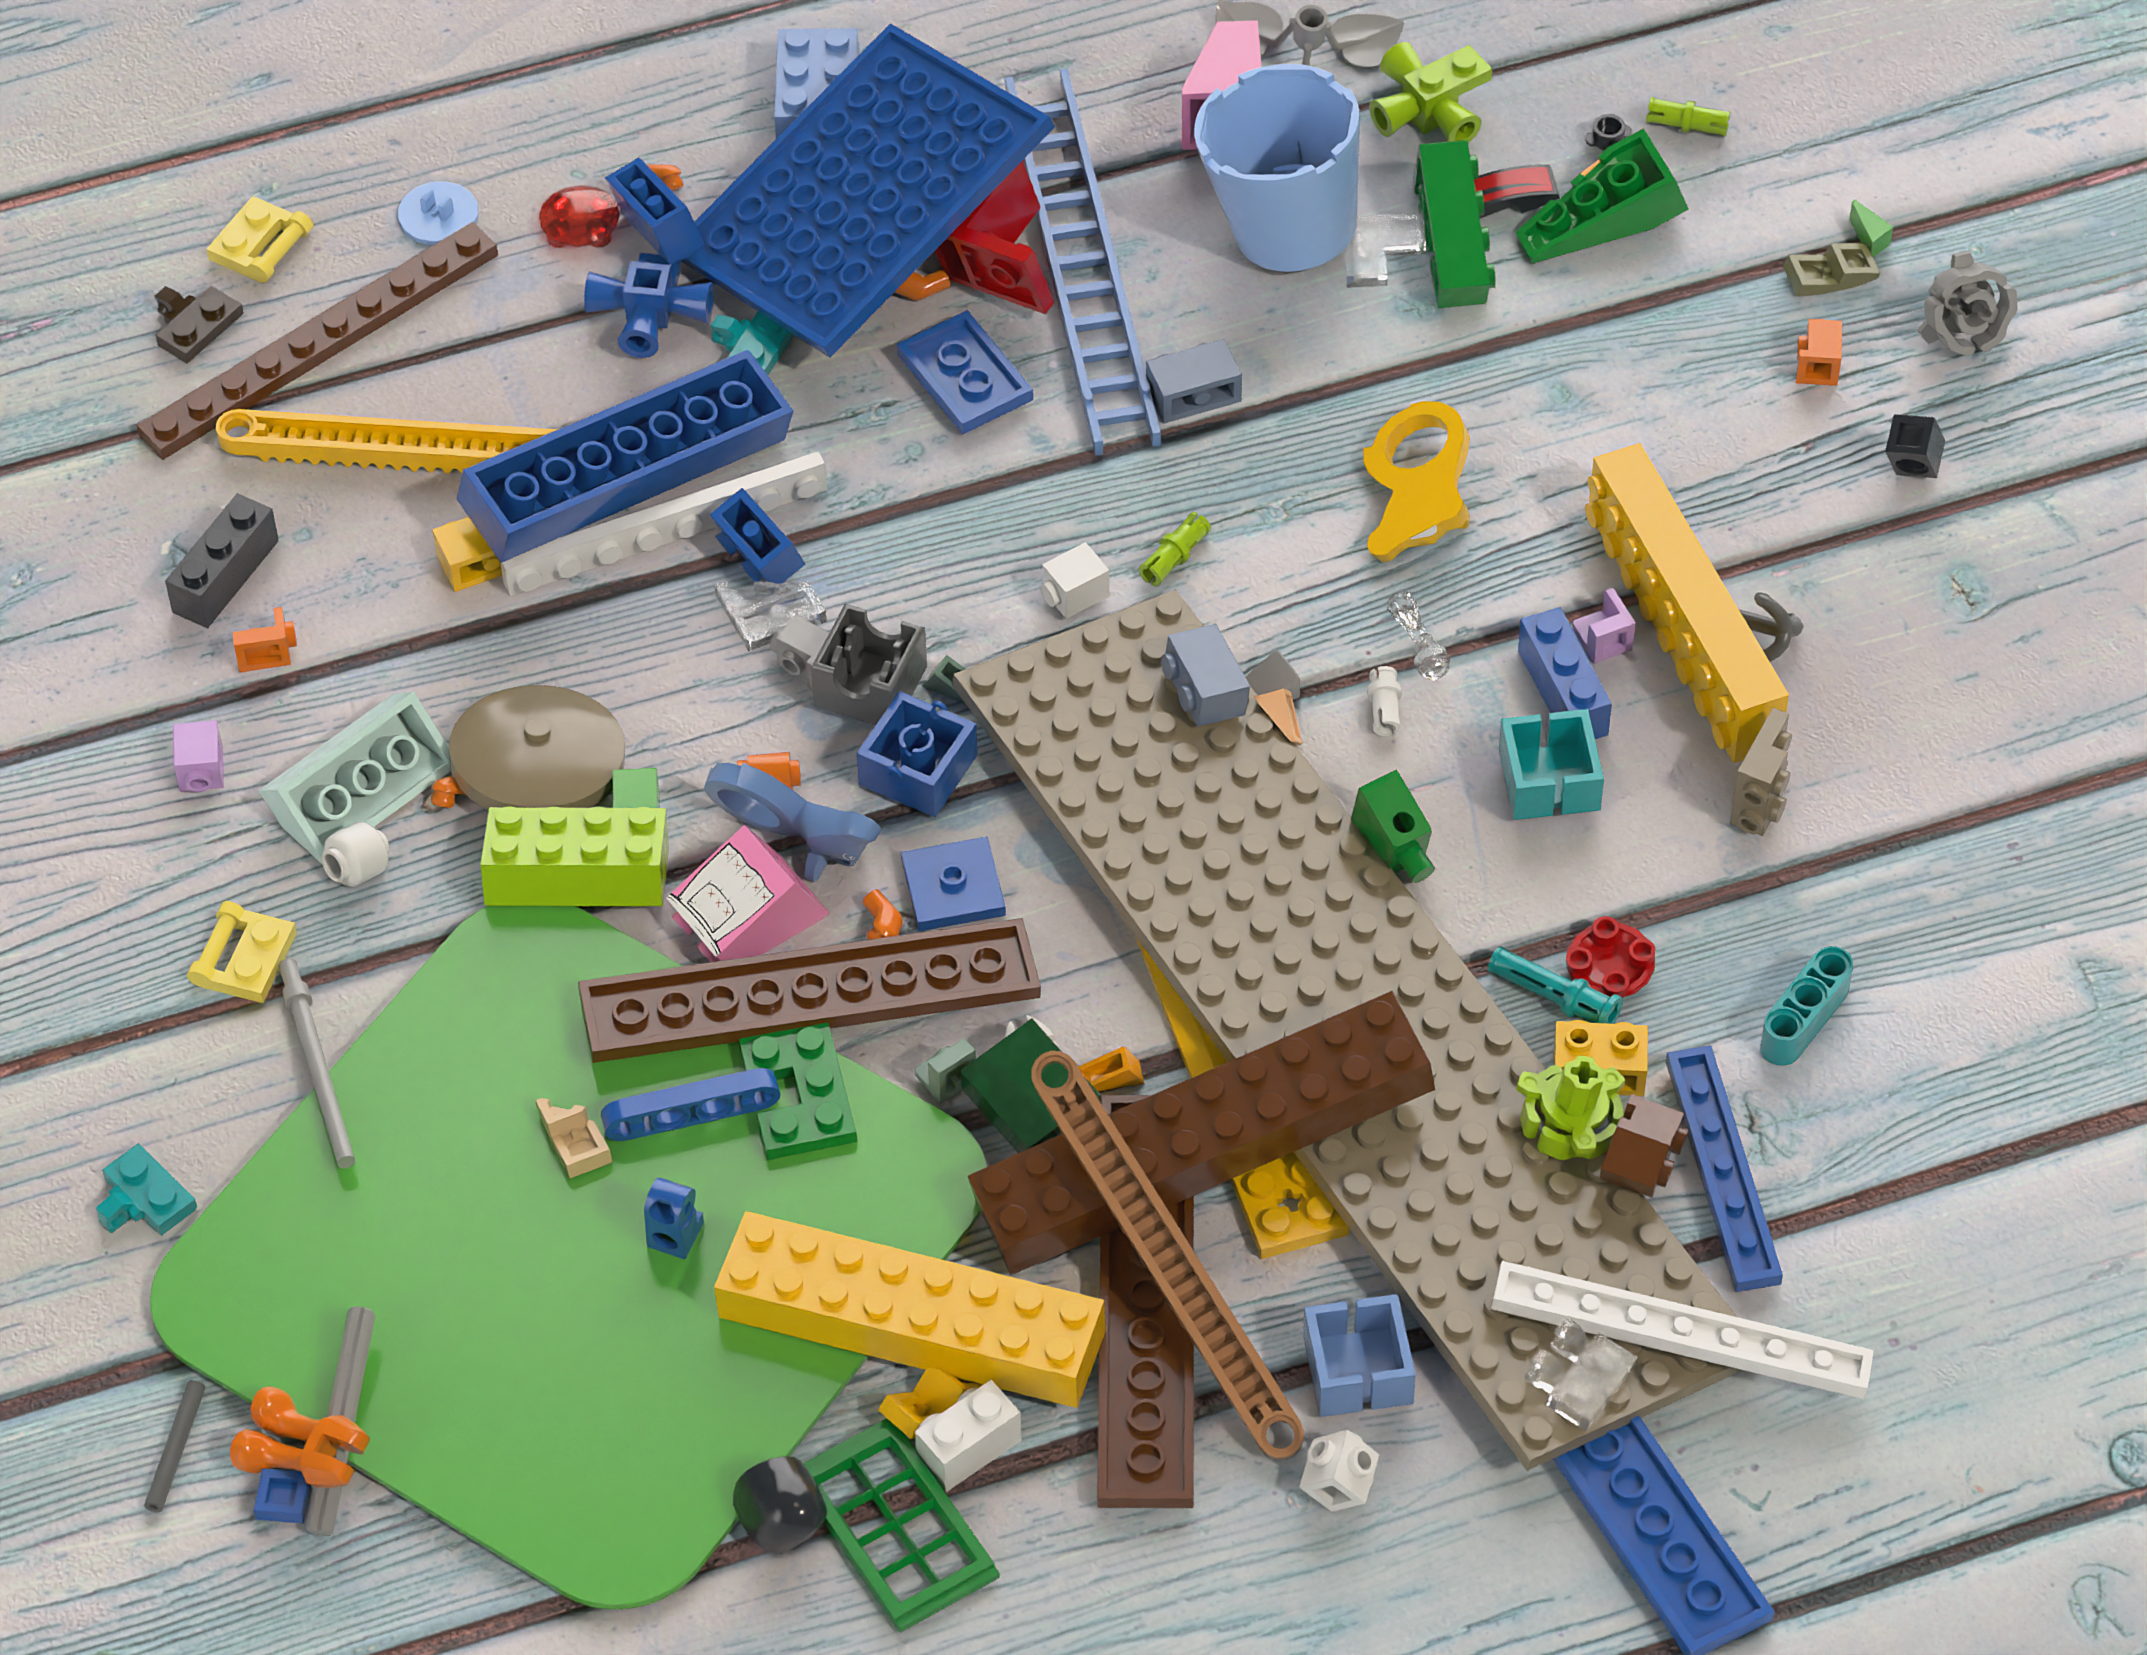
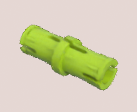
(1688, 116)
(1174, 549)

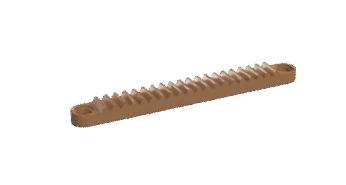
(1167, 1255)

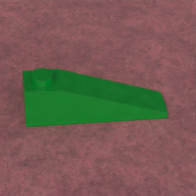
(1618, 198)

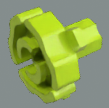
(1576, 1103)

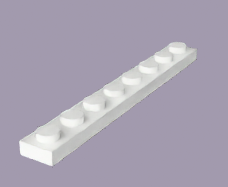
(659, 524)
(1684, 1329)

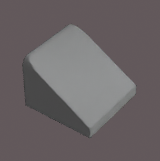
(1274, 674)

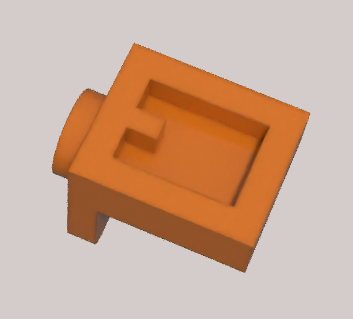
(265, 646)

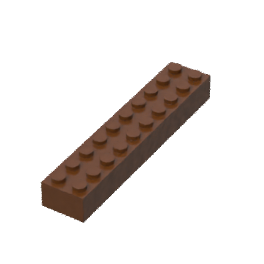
(1212, 1128)

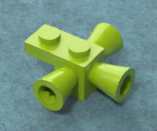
(1430, 92)

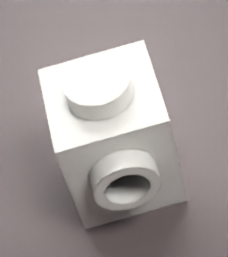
(1075, 580)

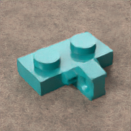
(761, 336)
(143, 1191)

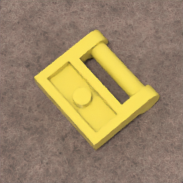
(250, 234)
(254, 959)

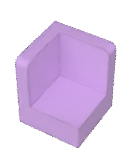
(1608, 630)

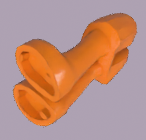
(277, 1415)

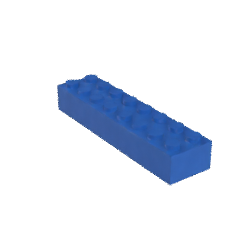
(624, 455)

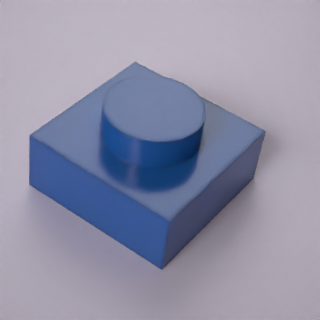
(282, 1496)

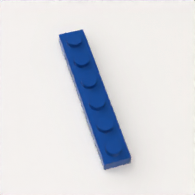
(1724, 1169)

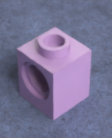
(198, 756)

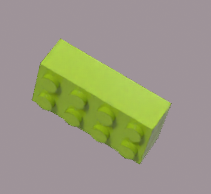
(575, 856)

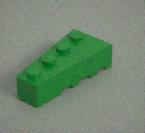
(1452, 223)

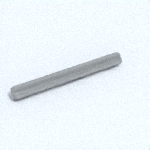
(343, 1402)

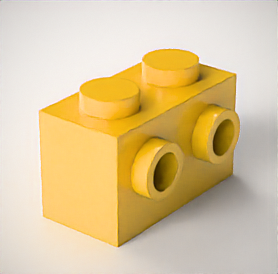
(1610, 1045)

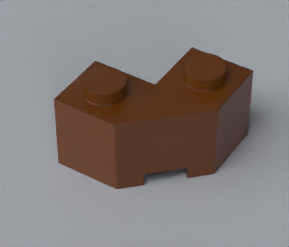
(1643, 1146)

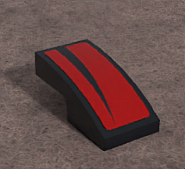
(1522, 185)

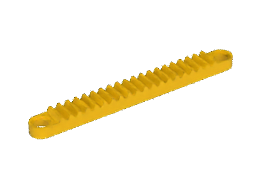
(368, 440)

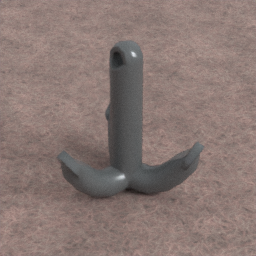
(1781, 625)

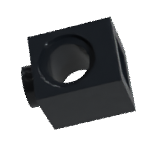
(1915, 446)

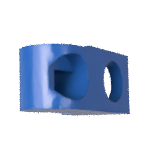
(672, 1212)

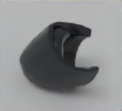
(779, 1504)

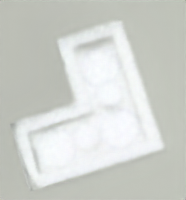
(1379, 238)

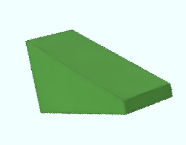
(1870, 228)

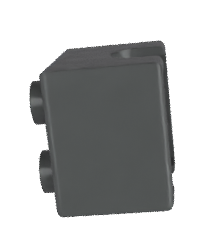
(865, 668)

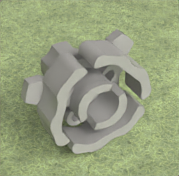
(1964, 303)

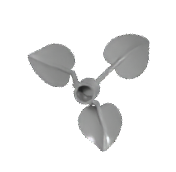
(1359, 36)

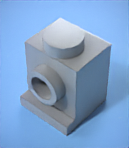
(798, 646)

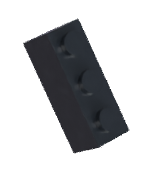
(222, 560)

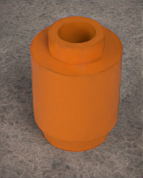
(778, 766)

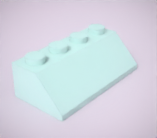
(360, 773)

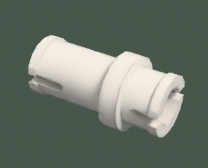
(1384, 695)

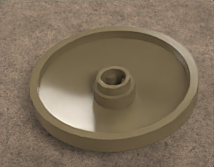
(536, 749)

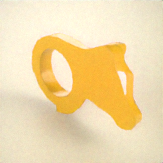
(1423, 497)

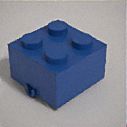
(917, 753)

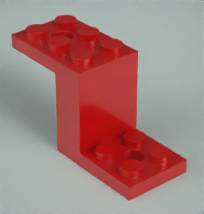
(984, 251)

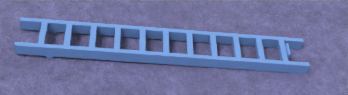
(1088, 290)

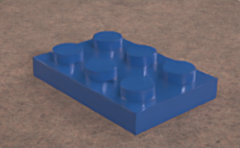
(965, 372)

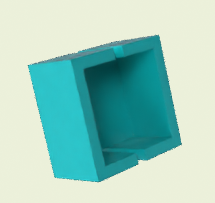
(1554, 776)

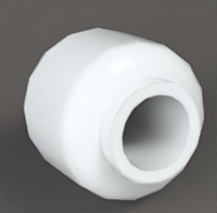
(355, 854)

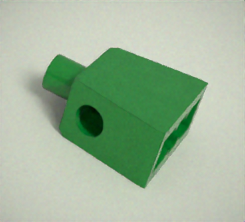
(1394, 825)

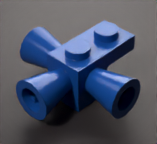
(648, 301)

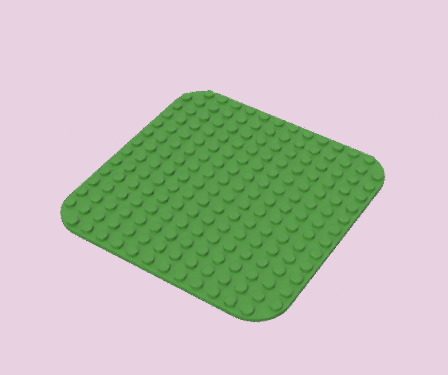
(524, 1338)

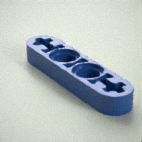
(690, 1104)

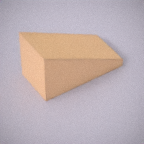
(1281, 710)

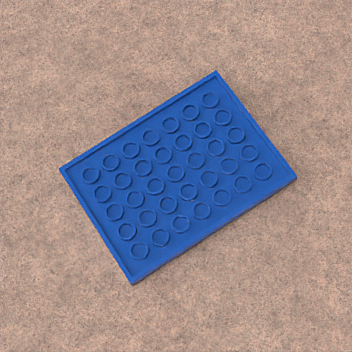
(863, 188)

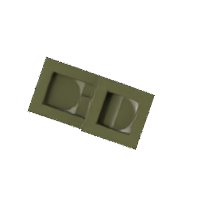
(1839, 269)

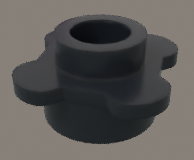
(1607, 131)

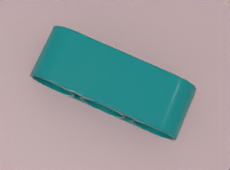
(1800, 1022)

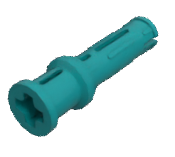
(1573, 996)

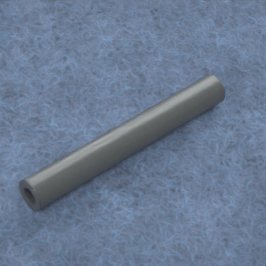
(174, 1446)

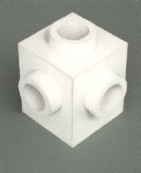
(1339, 1470)

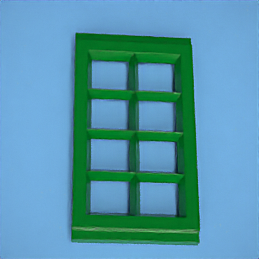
(941, 1592)

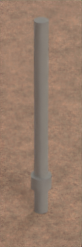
(298, 1001)

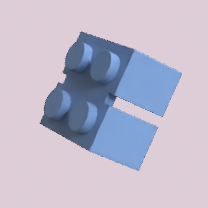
(1361, 1365)

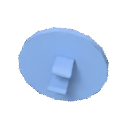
(436, 211)

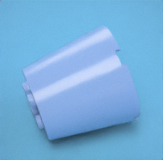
(1284, 163)

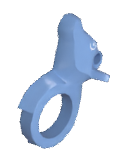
(774, 807)

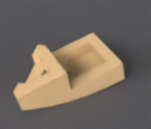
(574, 1138)

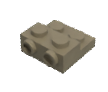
(1763, 777)

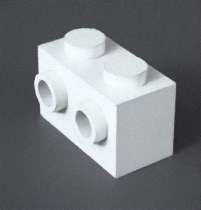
(968, 1434)

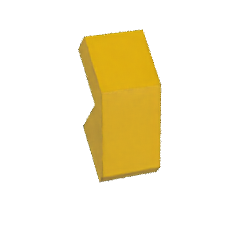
(932, 1395)

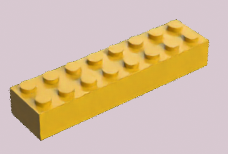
(1683, 598)
(910, 1308)

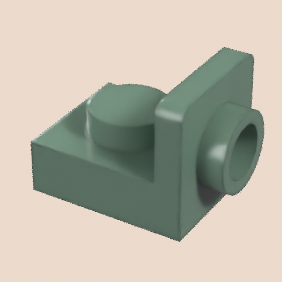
(942, 1071)

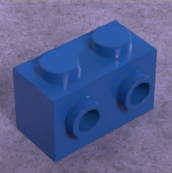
(757, 539)

